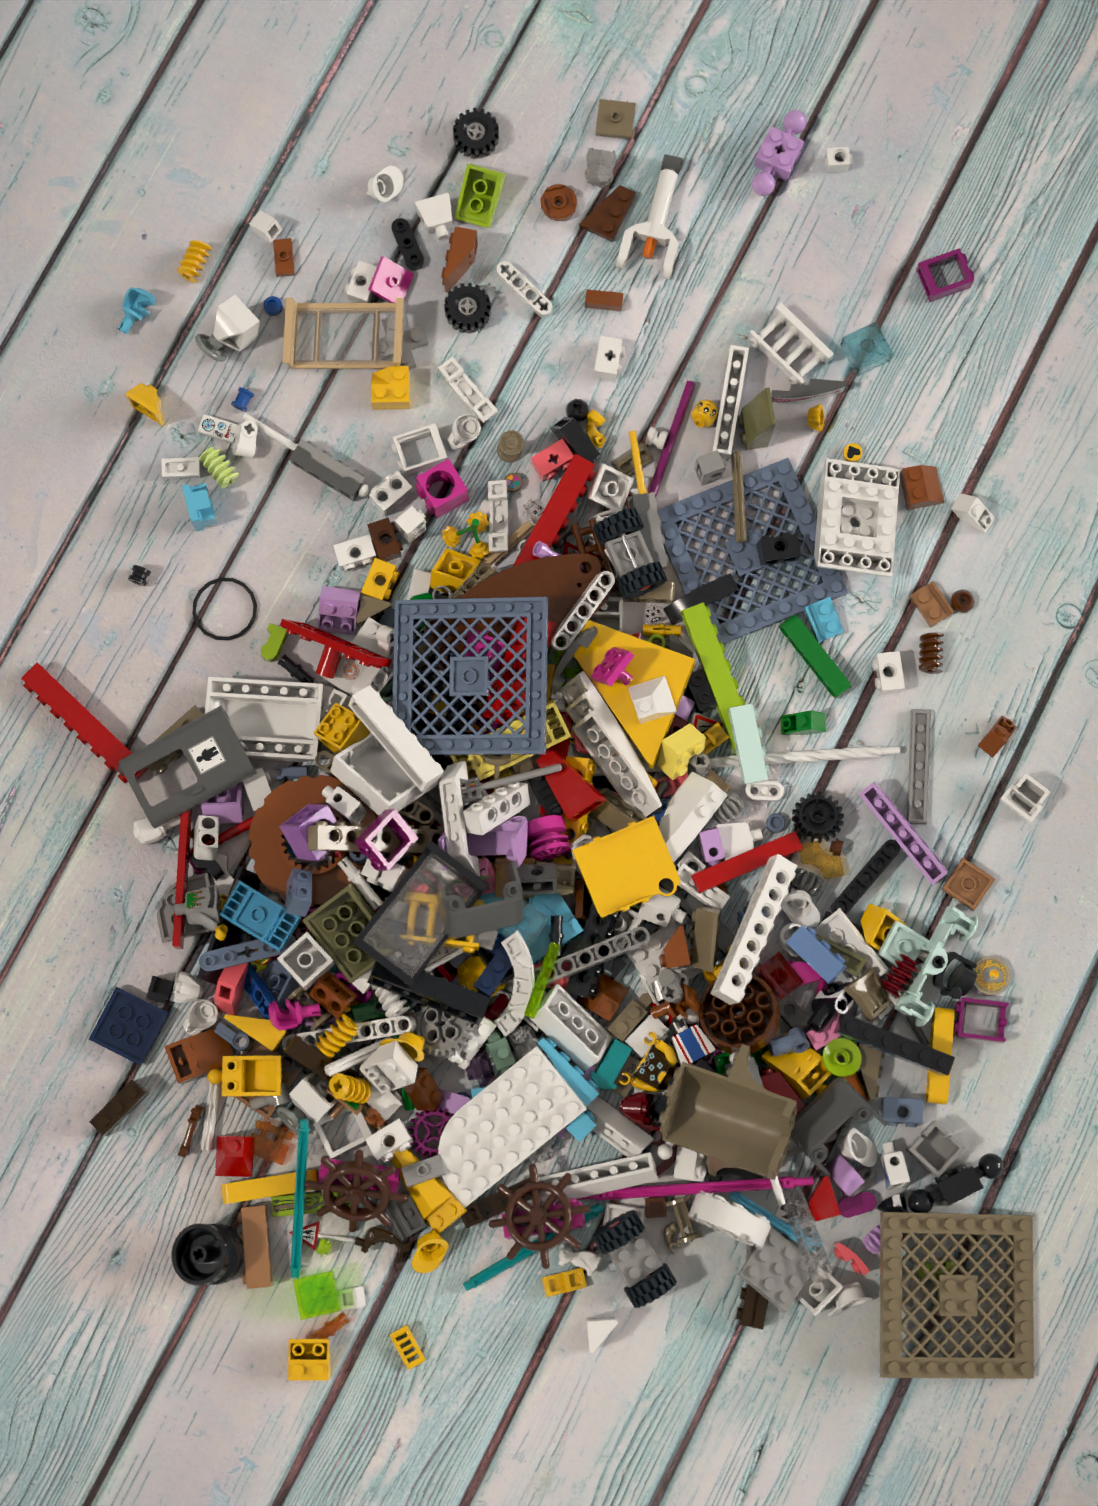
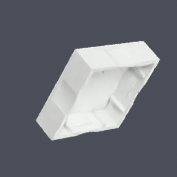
(375, 776)

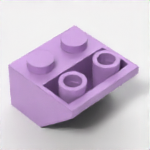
(338, 610)

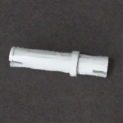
(360, 883)

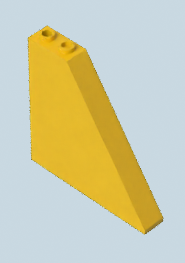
(647, 664)

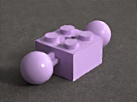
(788, 149)

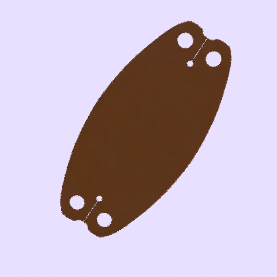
(544, 577)

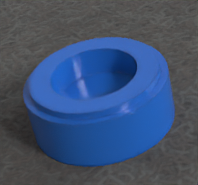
(272, 306)

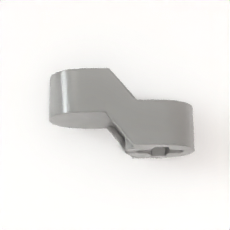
(671, 987)

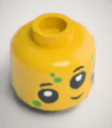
(704, 413)

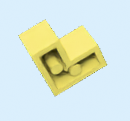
(678, 749)

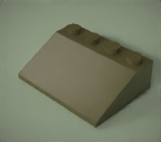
(337, 926)

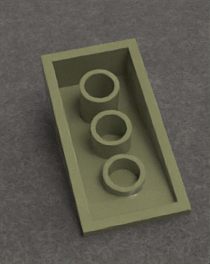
(757, 421)

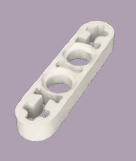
(524, 289)

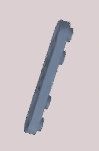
(228, 955)

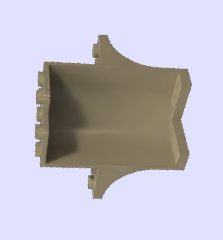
(728, 1118)

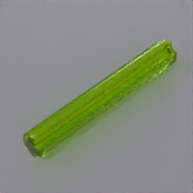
(542, 980)

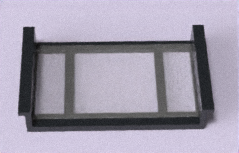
(409, 923)

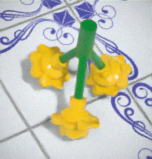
(477, 523)

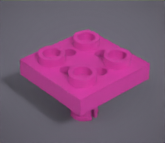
(613, 667)

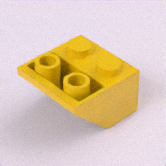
(309, 1360)

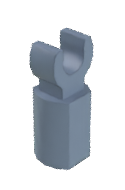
(291, 772)

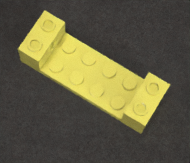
(555, 732)

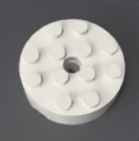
(730, 1219)

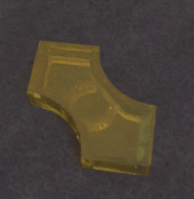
(827, 864)

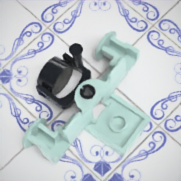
(908, 942)

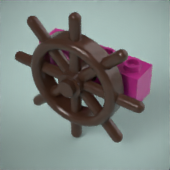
(357, 1182)
(540, 1217)

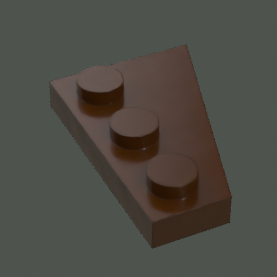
(609, 214)

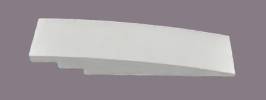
(608, 744)

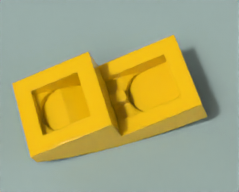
(564, 1282)

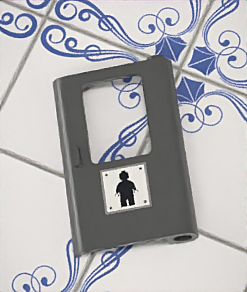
(212, 754)

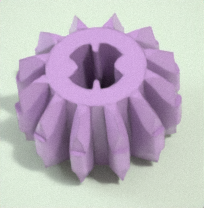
(872, 1240)

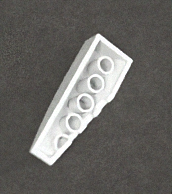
(689, 812)

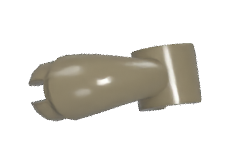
(668, 1235)

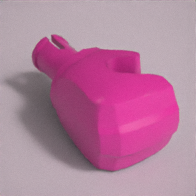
(291, 1017)

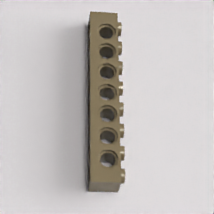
(319, 837)

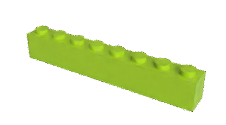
(712, 661)

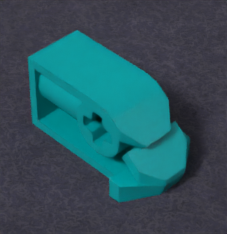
(610, 1065)

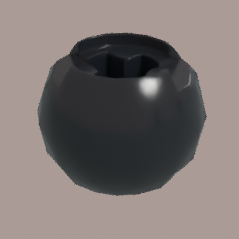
(577, 403)

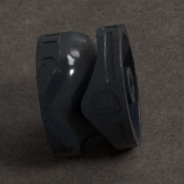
(207, 1254)

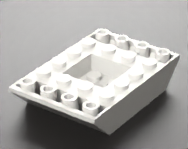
(862, 494)

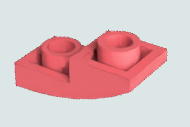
(846, 1254)

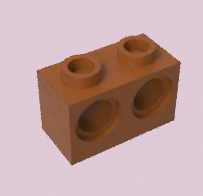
(333, 995)

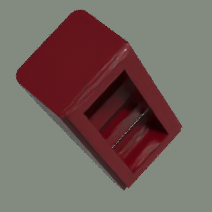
(447, 971)

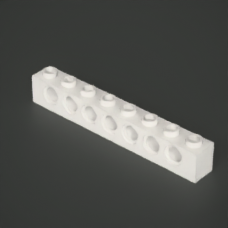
(723, 987)

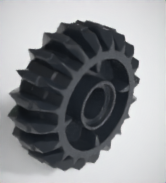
(812, 827)

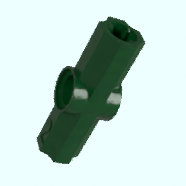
(368, 1010)

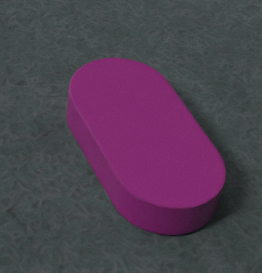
(857, 1204)

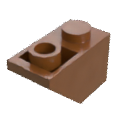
(997, 736)

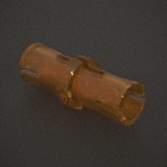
(331, 1327)

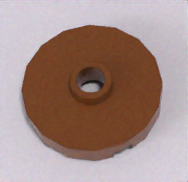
(555, 194)

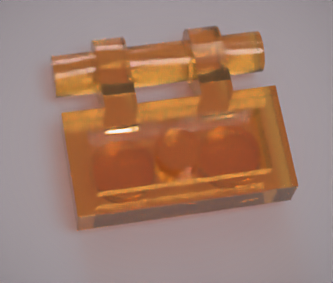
(270, 1149)

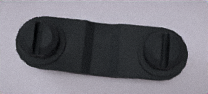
(545, 795)
(729, 1172)

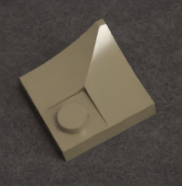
(868, 993)

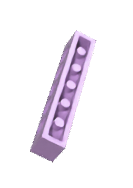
(903, 833)

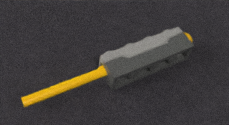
(647, 507)

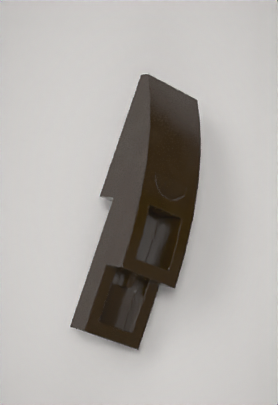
(312, 1057)

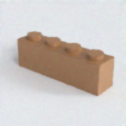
(256, 1247)

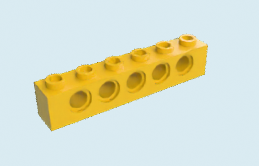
(587, 768)

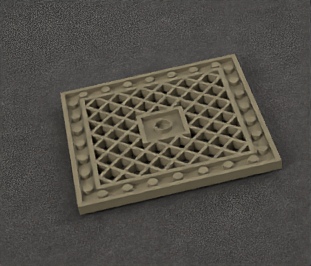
(956, 1296)

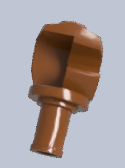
(689, 1000)

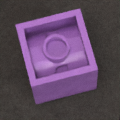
(296, 830)

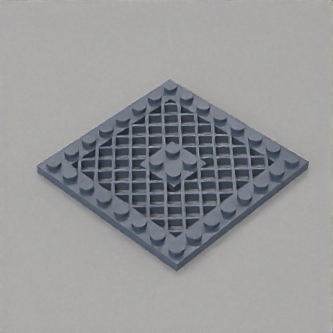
(745, 555)
(472, 674)

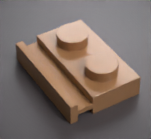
(931, 604)

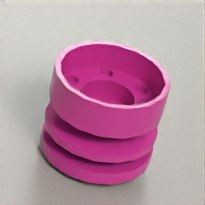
(547, 838)

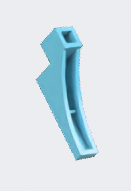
(574, 1077)

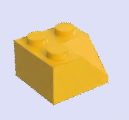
(391, 388)

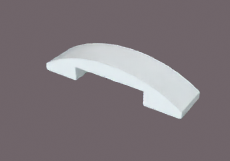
(466, 390)
(498, 516)

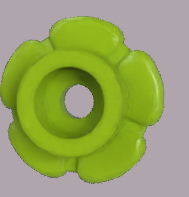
(323, 1247)

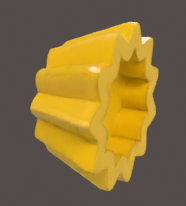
(816, 417)

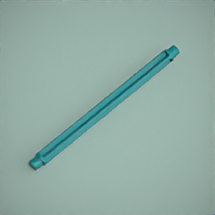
(298, 1217)
(504, 1263)

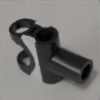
(827, 1005)

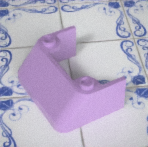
(505, 839)

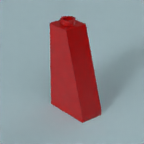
(570, 788)

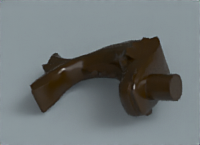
(377, 1234)

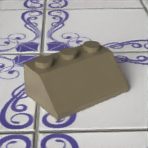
(705, 937)

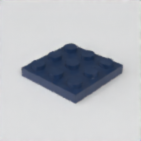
(128, 1026)

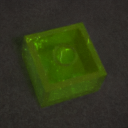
(317, 1295)

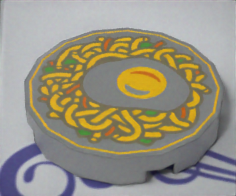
(992, 976)

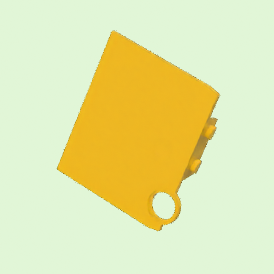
(626, 866)

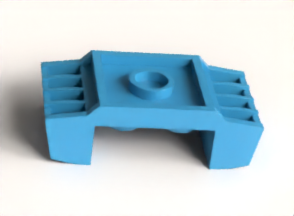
(260, 916)

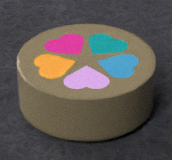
(514, 482)

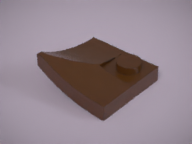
(583, 901)

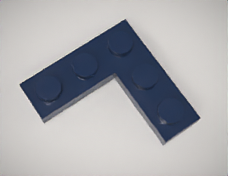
(495, 970)

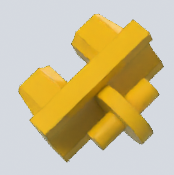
(714, 737)

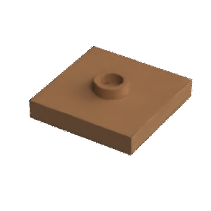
(967, 884)

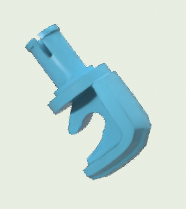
(134, 307)

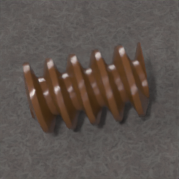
(929, 653)

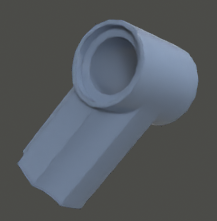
(233, 1035)
(794, 1040)

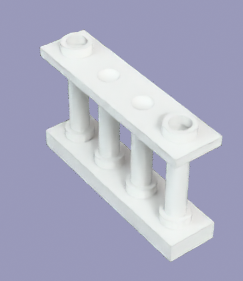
(795, 328)

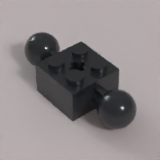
(956, 1185)

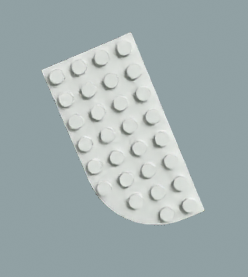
(505, 1125)

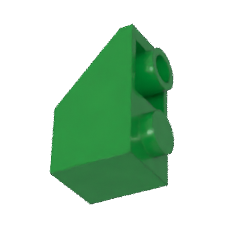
(803, 723)

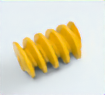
(192, 260)
(338, 1037)
(350, 1088)

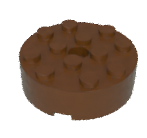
(752, 1027)

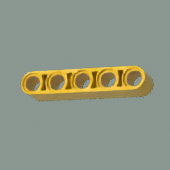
(941, 1040)
(263, 1187)

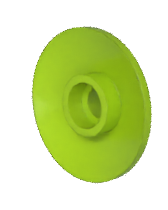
(845, 1049)

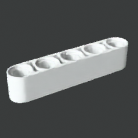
(590, 606)

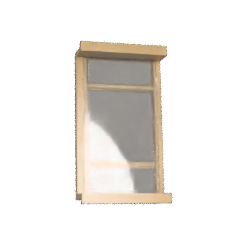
(343, 335)

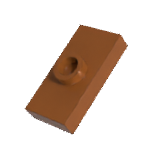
(283, 257)

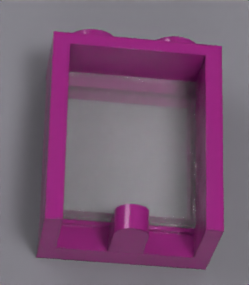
(980, 1019)

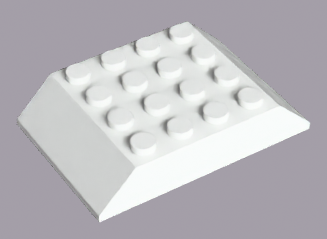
(270, 716)

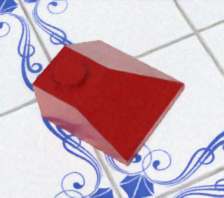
(234, 1156)
(822, 1200)

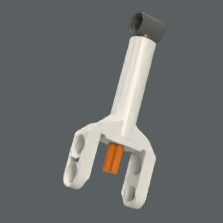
(654, 229)

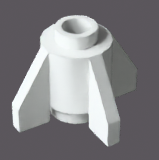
(185, 988)

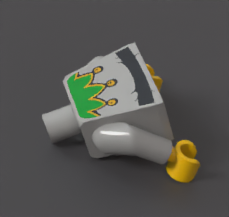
(203, 908)

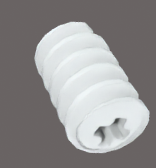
(391, 1002)

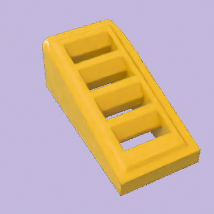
(405, 1329)

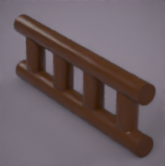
(578, 533)

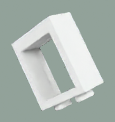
(415, 435)
(326, 1148)

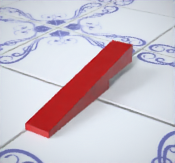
(746, 862)

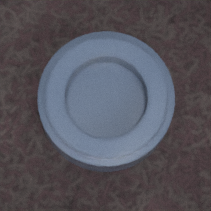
(775, 823)

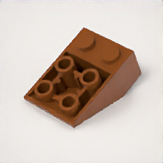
(460, 256)
(197, 1055)

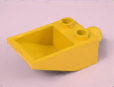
(796, 1070)
(251, 1076)

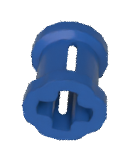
(242, 399)

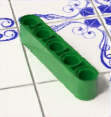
(814, 656)

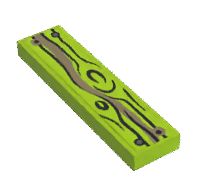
(285, 1204)

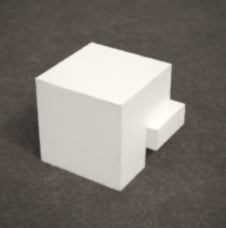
(1025, 797)

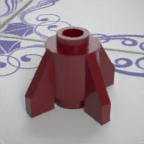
(637, 1107)

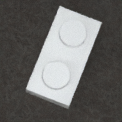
(180, 468)

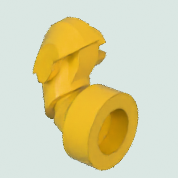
(595, 420)

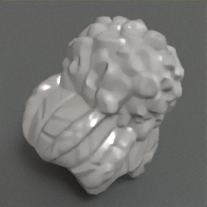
(600, 167)
(522, 1041)

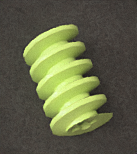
(218, 468)

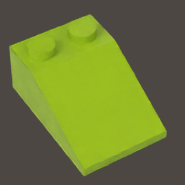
(479, 195)

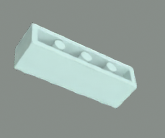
(748, 744)

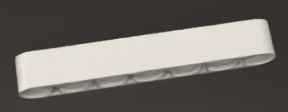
(376, 1030)

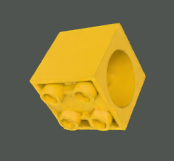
(340, 729)

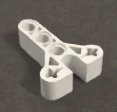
(374, 676)

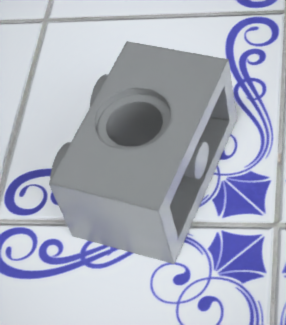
(710, 467)

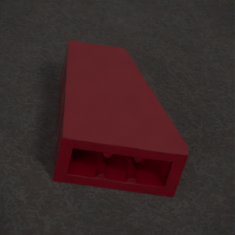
(775, 1083)

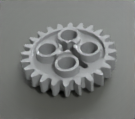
(443, 1026)

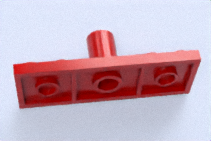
(334, 648)
(517, 685)

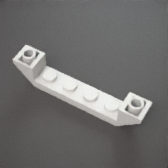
(454, 816)

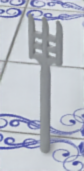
(480, 787)

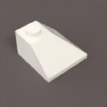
(609, 487)
(652, 699)

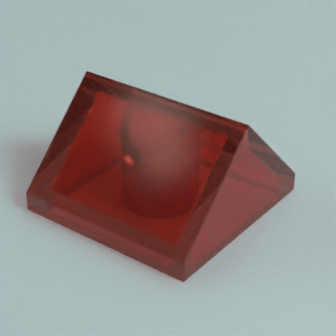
(779, 975)

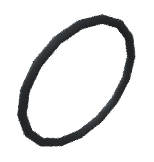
(216, 581)

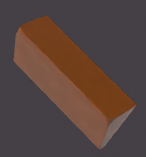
(603, 300)

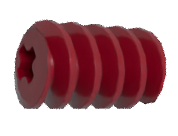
(900, 975)

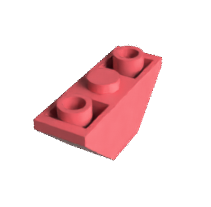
(230, 988)

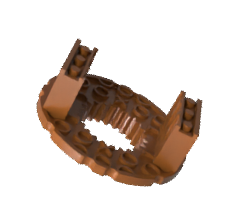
(268, 840)

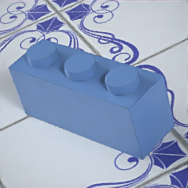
(817, 953)

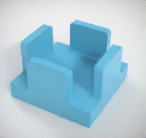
(199, 506)

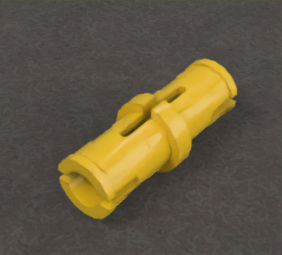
(663, 630)

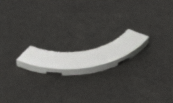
(523, 983)

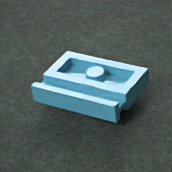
(823, 619)

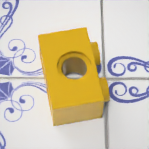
(379, 570)

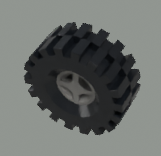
(474, 124)
(465, 299)

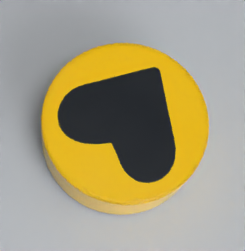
(852, 452)

